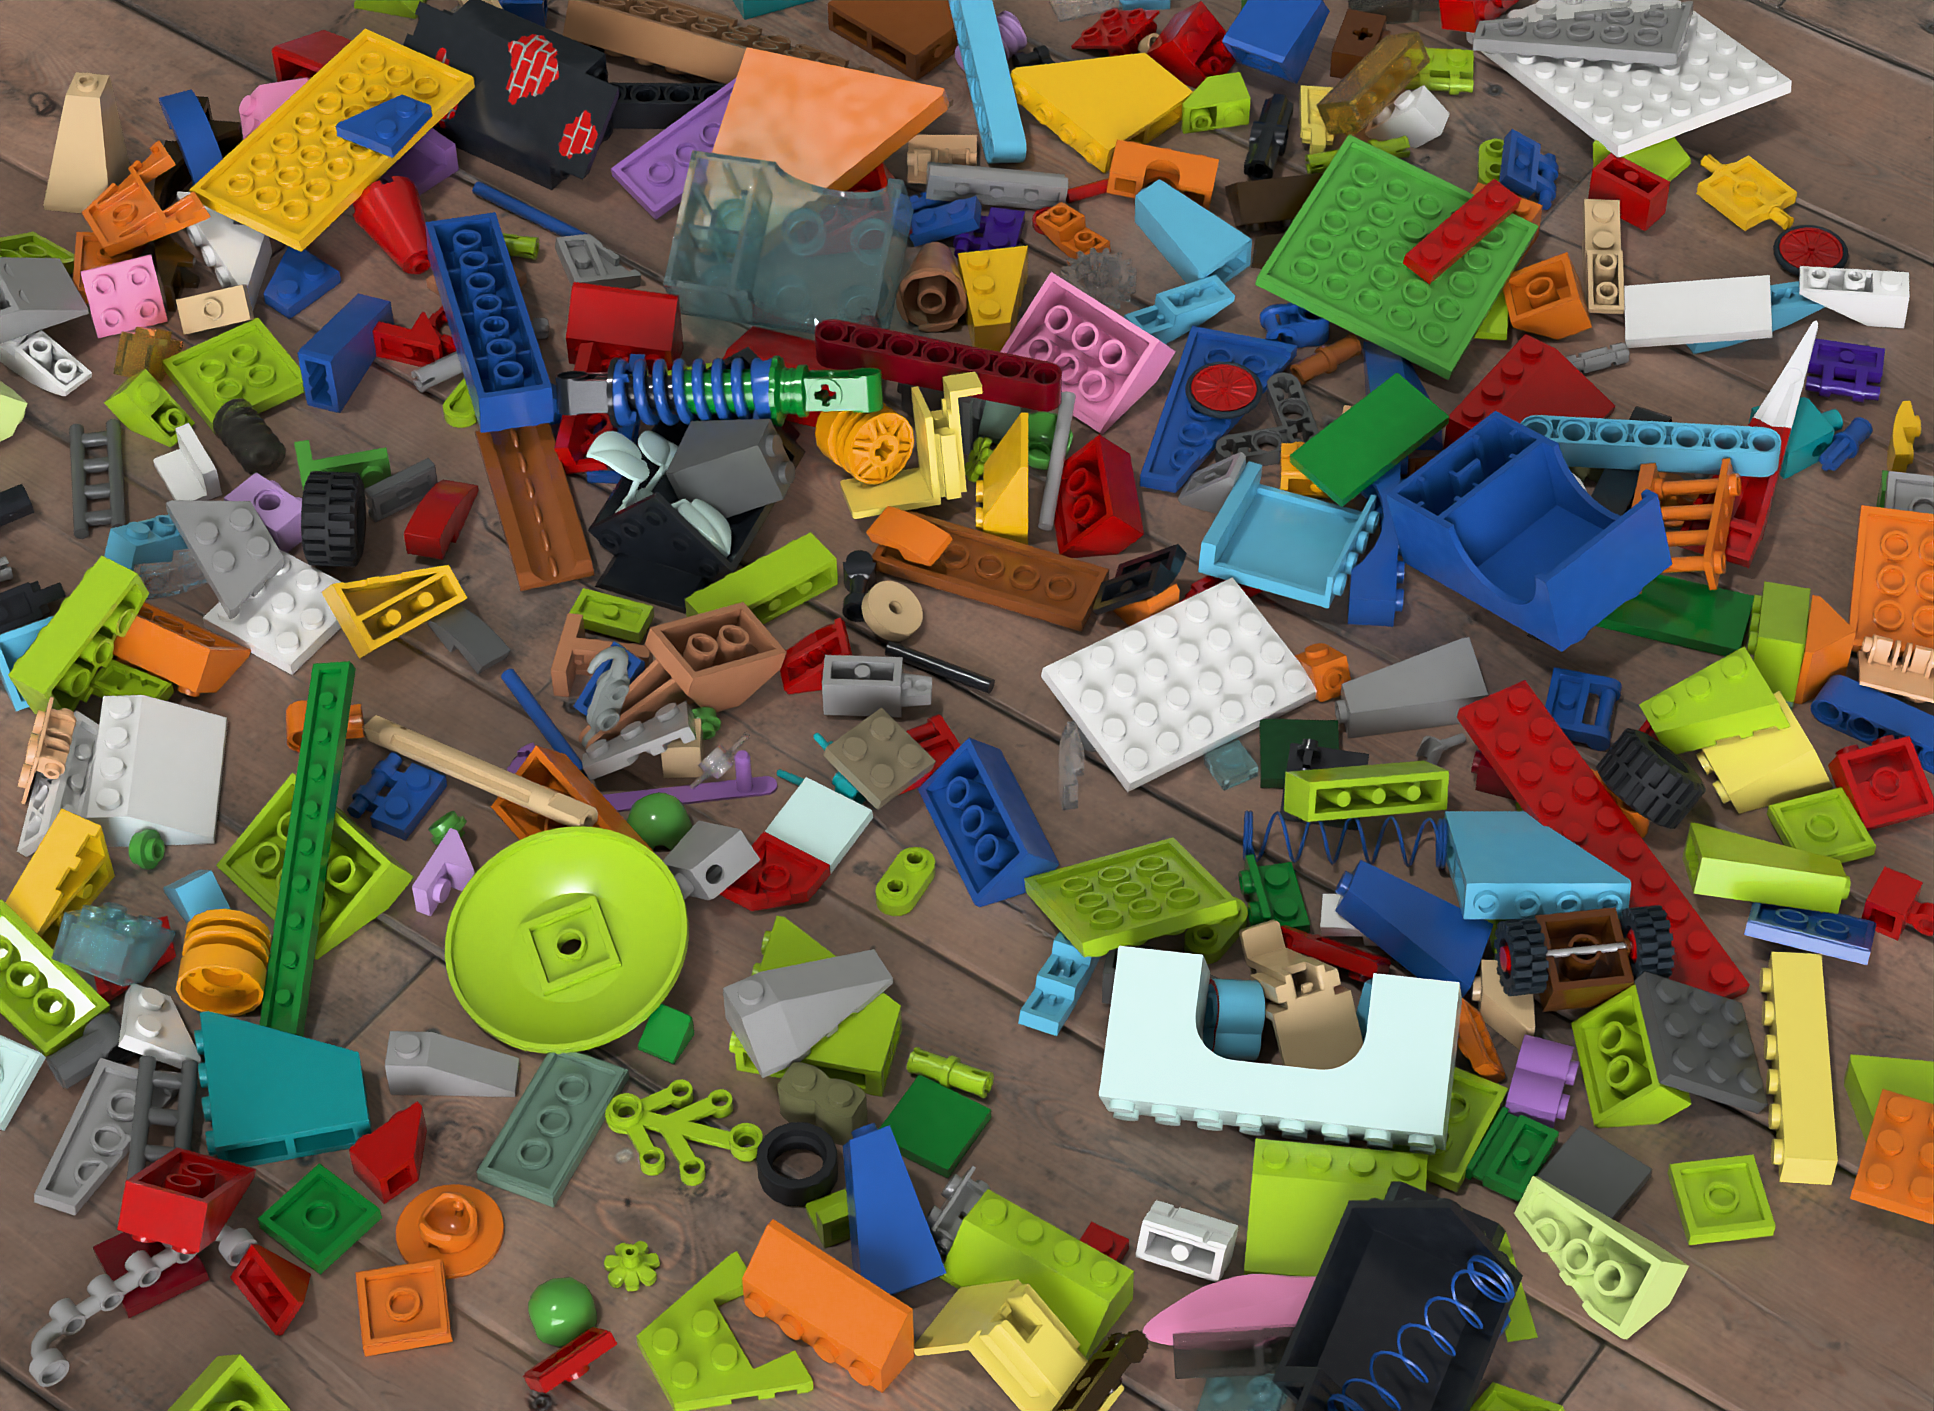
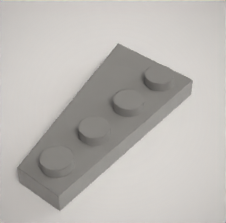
(94, 1137)

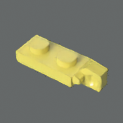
(1311, 124)

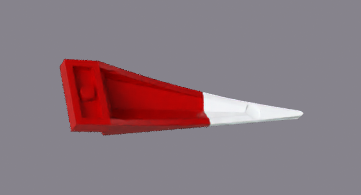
(1757, 493)

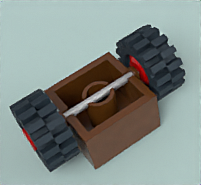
(1582, 955)

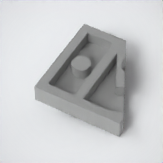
(591, 263)

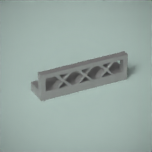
(995, 185)

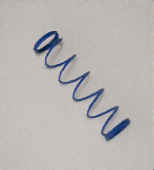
(1440, 831)
(1474, 1275)

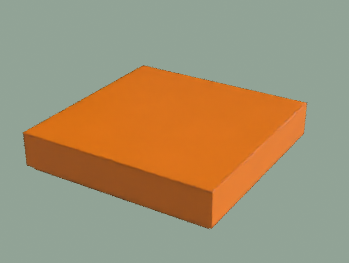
(403, 1307)

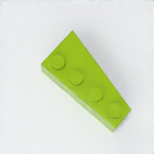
(79, 637)

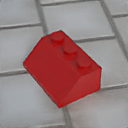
(624, 323)
(1097, 502)

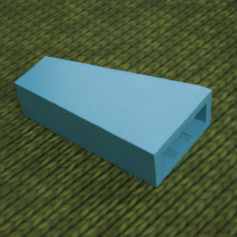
(1190, 235)

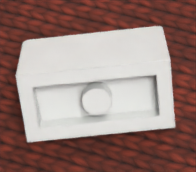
(188, 470)

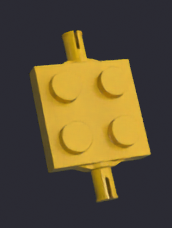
(1746, 192)

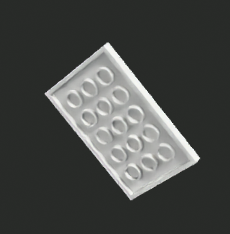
(1179, 683)

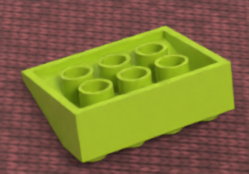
(359, 876)
(1303, 1194)

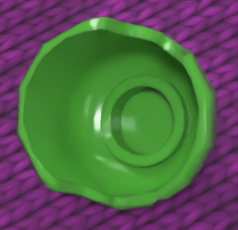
(1040, 438)
(659, 820)
(561, 1310)

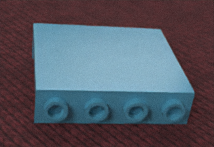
(1285, 541)

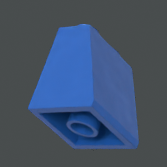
(1276, 35)

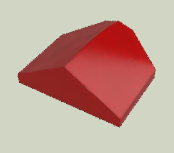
(805, 660)

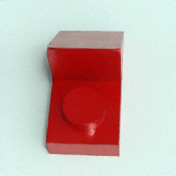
(405, 345)

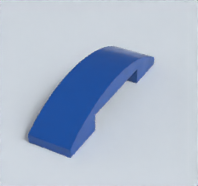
(192, 132)

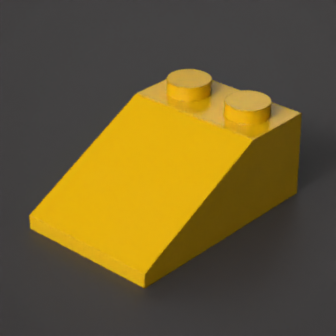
(1006, 486)

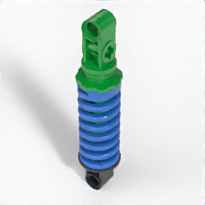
(715, 393)

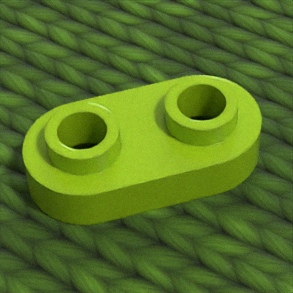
(1489, 160)
(907, 877)
(1220, 935)

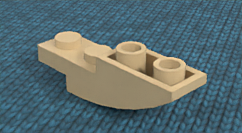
(1602, 257)

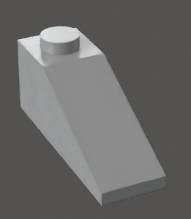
(447, 1067)

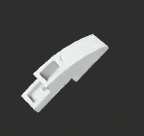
(44, 363)

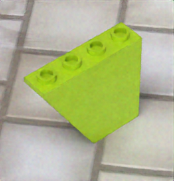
(864, 1040)

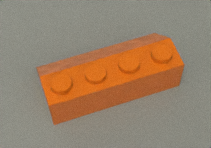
(179, 651)
(561, 775)
(829, 1307)

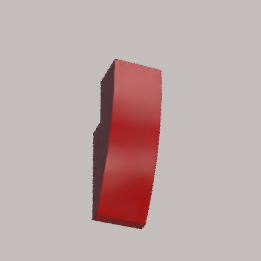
(439, 518)

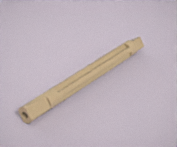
(480, 773)

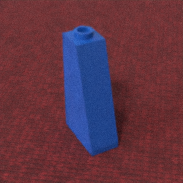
(342, 352)
(1413, 925)
(885, 1217)

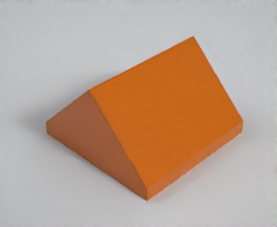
(1826, 649)

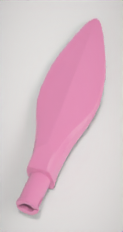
(1232, 1304)

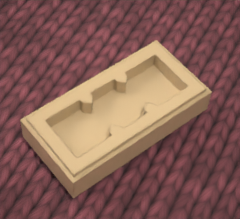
(215, 309)

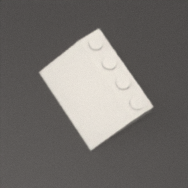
(157, 771)

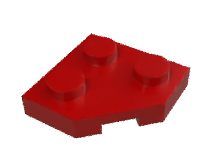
(779, 878)

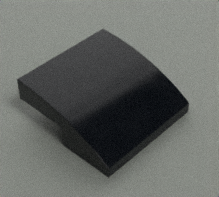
(1140, 579)

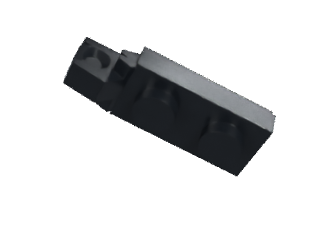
(26, 604)

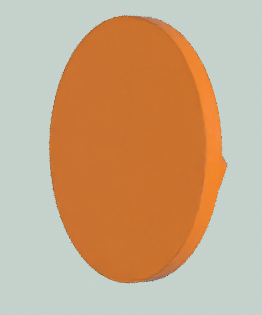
(452, 1225)

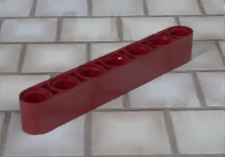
(926, 360)

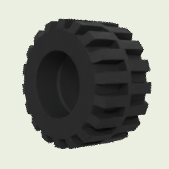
(333, 518)
(1650, 778)

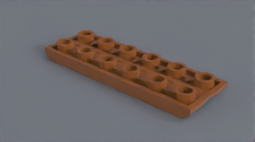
(534, 506)

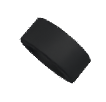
(787, 1138)

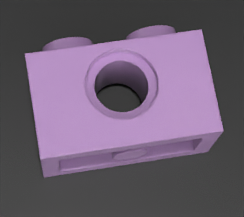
(275, 507)

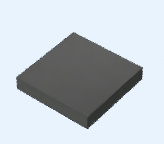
(1596, 1173)

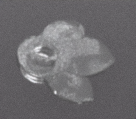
(719, 761)

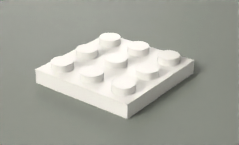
(285, 619)

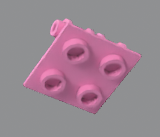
(124, 296)

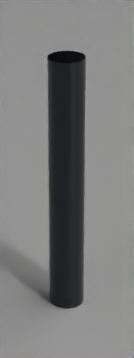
(940, 667)

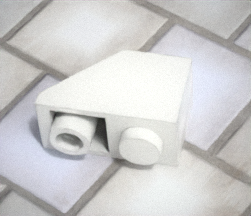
(1411, 114)

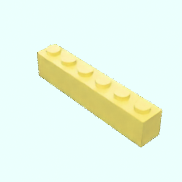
(1800, 1068)

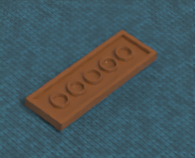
(1004, 575)

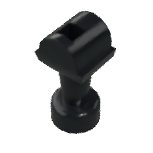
(859, 578)

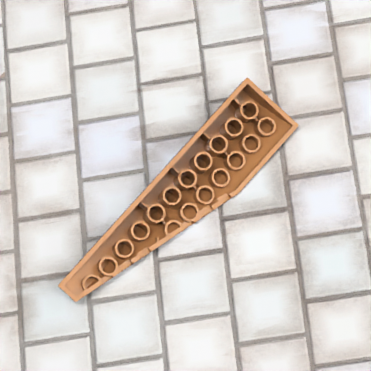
(679, 37)

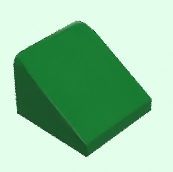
(666, 1034)

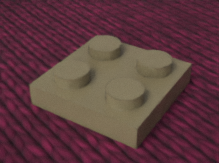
(879, 758)

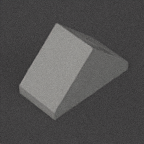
(1212, 485)

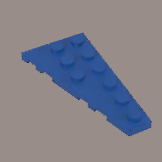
(1183, 433)

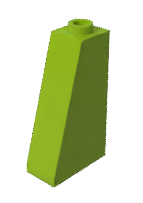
(1762, 871)
(1871, 1074)

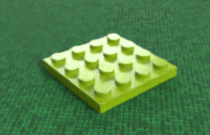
(1130, 897)

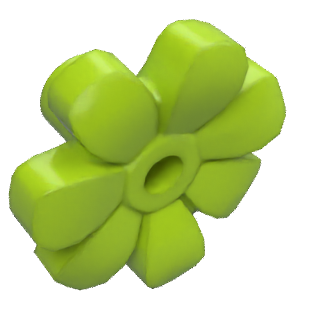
(977, 458)
(631, 1266)

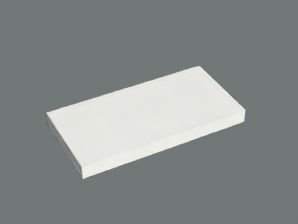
(1698, 311)

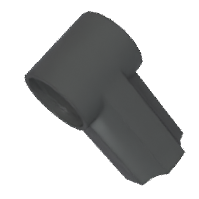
(81, 1056)

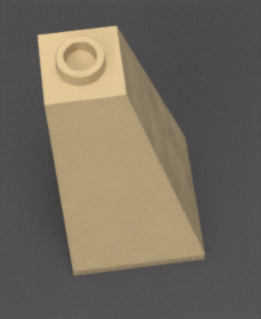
(88, 146)

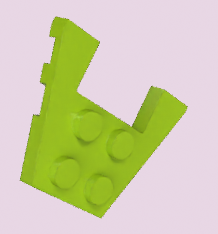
(700, 1357)

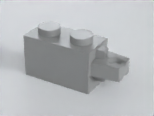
(870, 682)

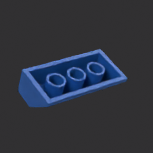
(986, 823)

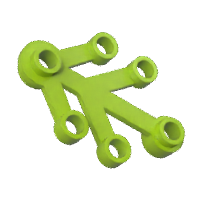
(680, 1126)

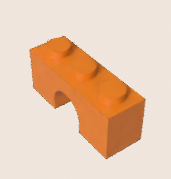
(1139, 164)

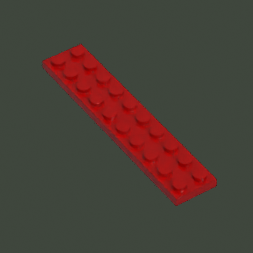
(1565, 794)

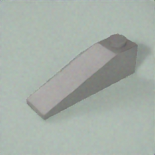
(795, 1006)

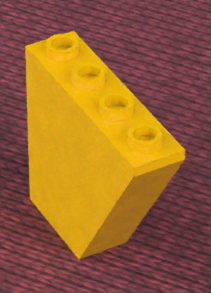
(1102, 101)

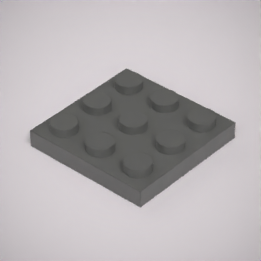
(1700, 1043)

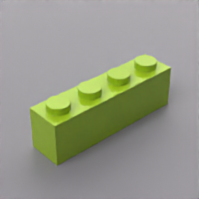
(773, 581)
(1366, 790)

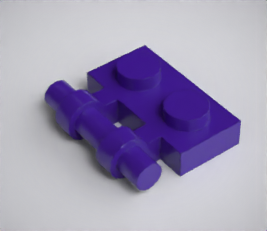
(1000, 229)
(1848, 362)

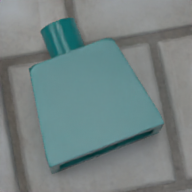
(1809, 436)

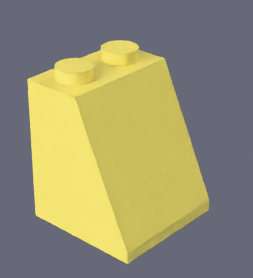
(1766, 766)

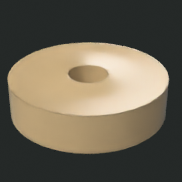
(885, 623)

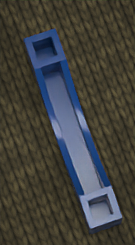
(1375, 579)

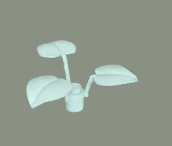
(626, 459)

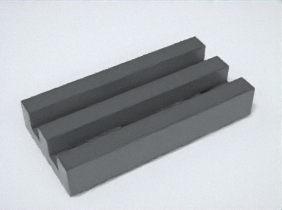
(400, 490)

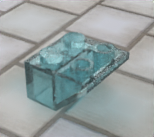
(111, 943)

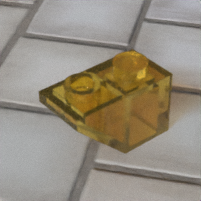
(146, 351)

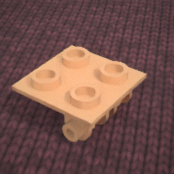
(940, 149)
(1897, 676)
(50, 748)

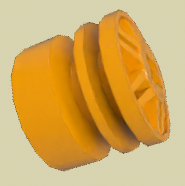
(866, 444)
(224, 962)

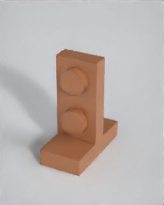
(577, 652)

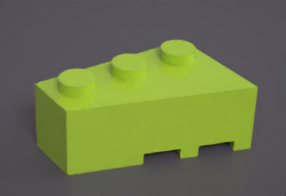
(1779, 635)
(1714, 705)

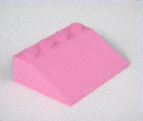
(1098, 351)

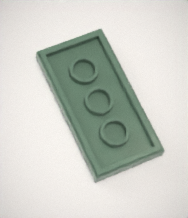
(552, 1126)

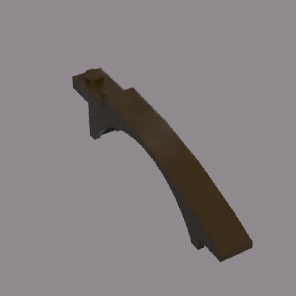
(170, 256)

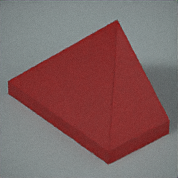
(271, 1286)

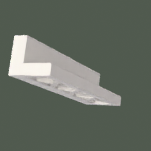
(67, 791)

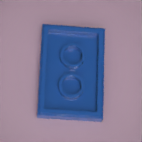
(1813, 931)

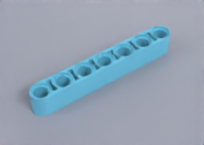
(989, 81)
(1668, 444)

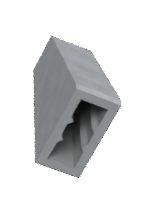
(1412, 692)

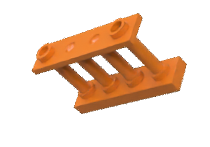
(1715, 538)

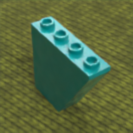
(277, 1093)

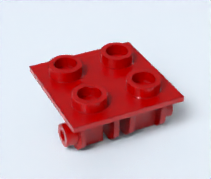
(1118, 31)

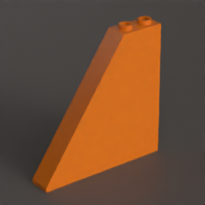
(821, 117)

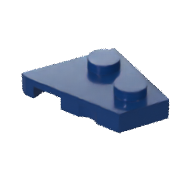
(299, 282)

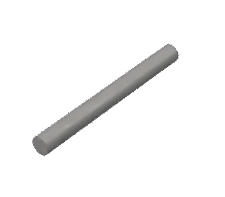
(1056, 461)

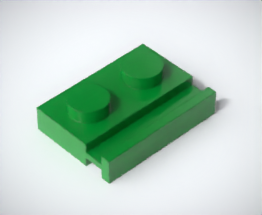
(1512, 1154)

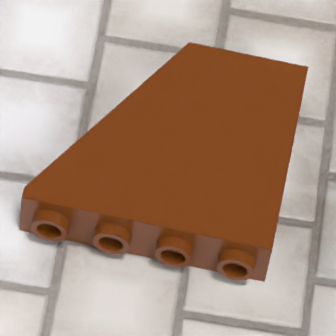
(901, 33)

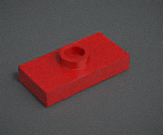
(570, 1360)

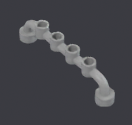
(50, 1365)

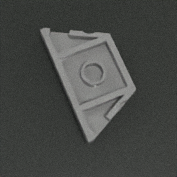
(228, 547)

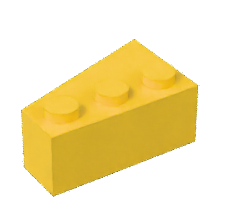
(392, 605)

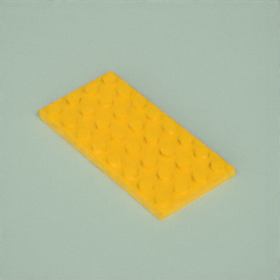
(294, 168)

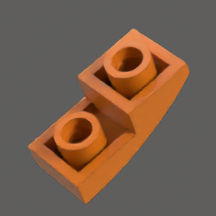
(1069, 231)
(910, 534)

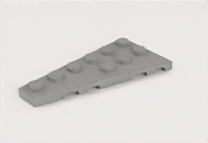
(1593, 35)

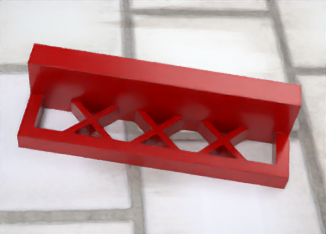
(574, 430)

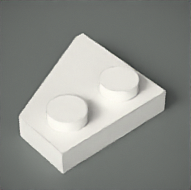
(155, 1027)

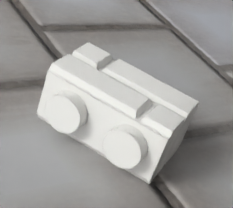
(1186, 1241)

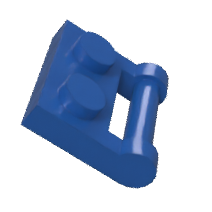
(1568, 702)

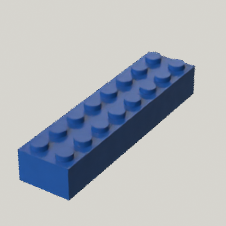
(489, 323)

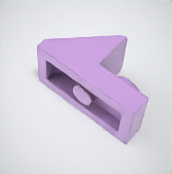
(445, 869)

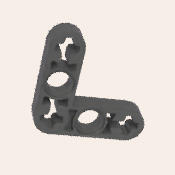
(1284, 432)

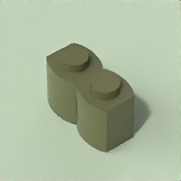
(813, 1098)

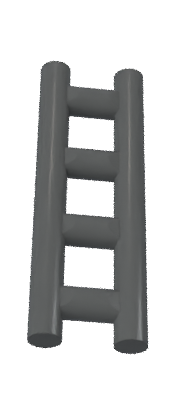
(80, 467)
(145, 1114)

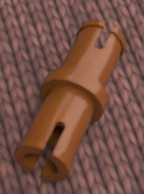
(1326, 359)

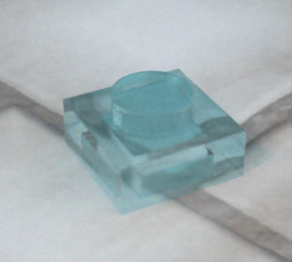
(1231, 765)

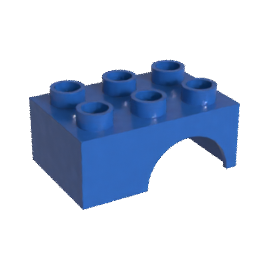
(1522, 535)

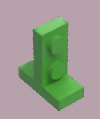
(371, 464)

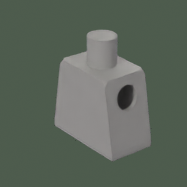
(710, 859)

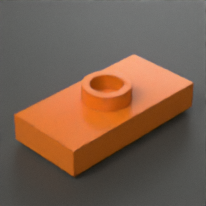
(1477, 1044)

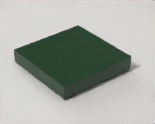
(1275, 742)

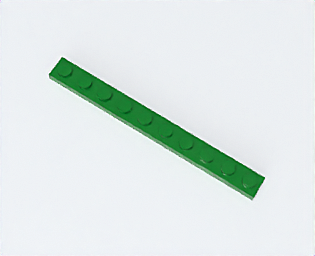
(307, 848)

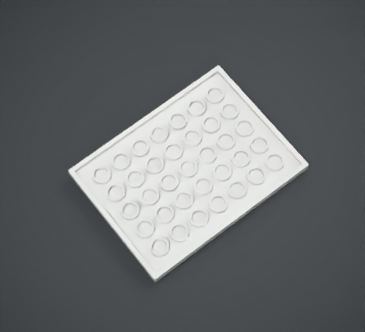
(1643, 102)

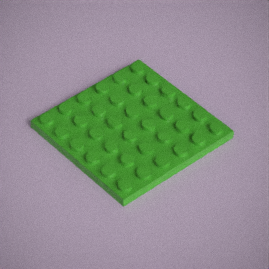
(1350, 248)

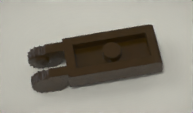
(1103, 1372)

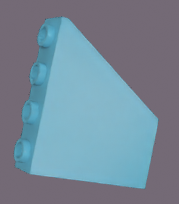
(1520, 869)

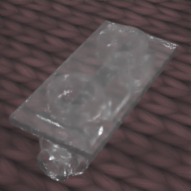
(1073, 9)

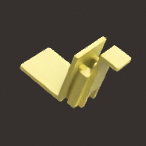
(939, 457)
(1013, 1340)

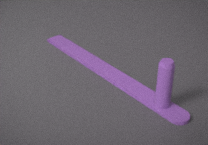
(742, 787)

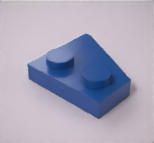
(387, 125)

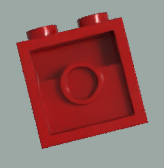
(1883, 781)

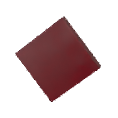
(172, 1281)

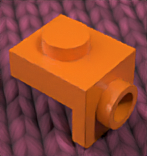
(1326, 669)

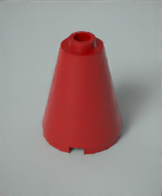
(396, 222)

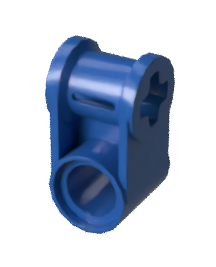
(1294, 325)

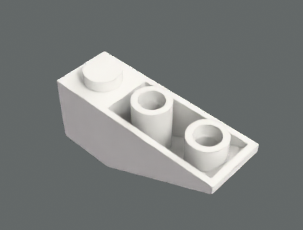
(1862, 295)

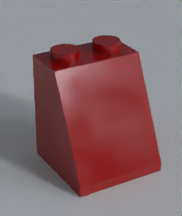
(306, 55)

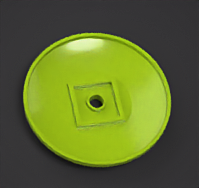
(556, 889)

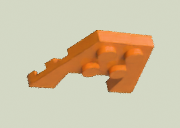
(129, 214)

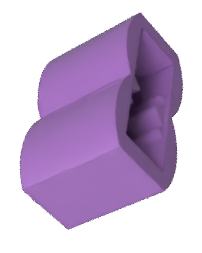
(1540, 1080)

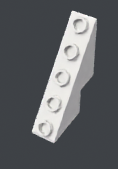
(233, 249)

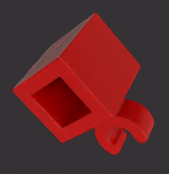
(1895, 903)

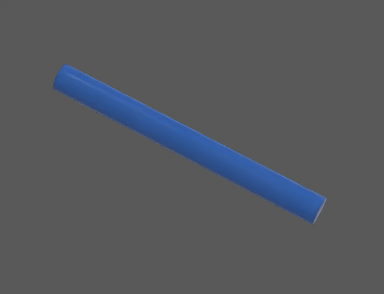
(524, 210)
(539, 716)

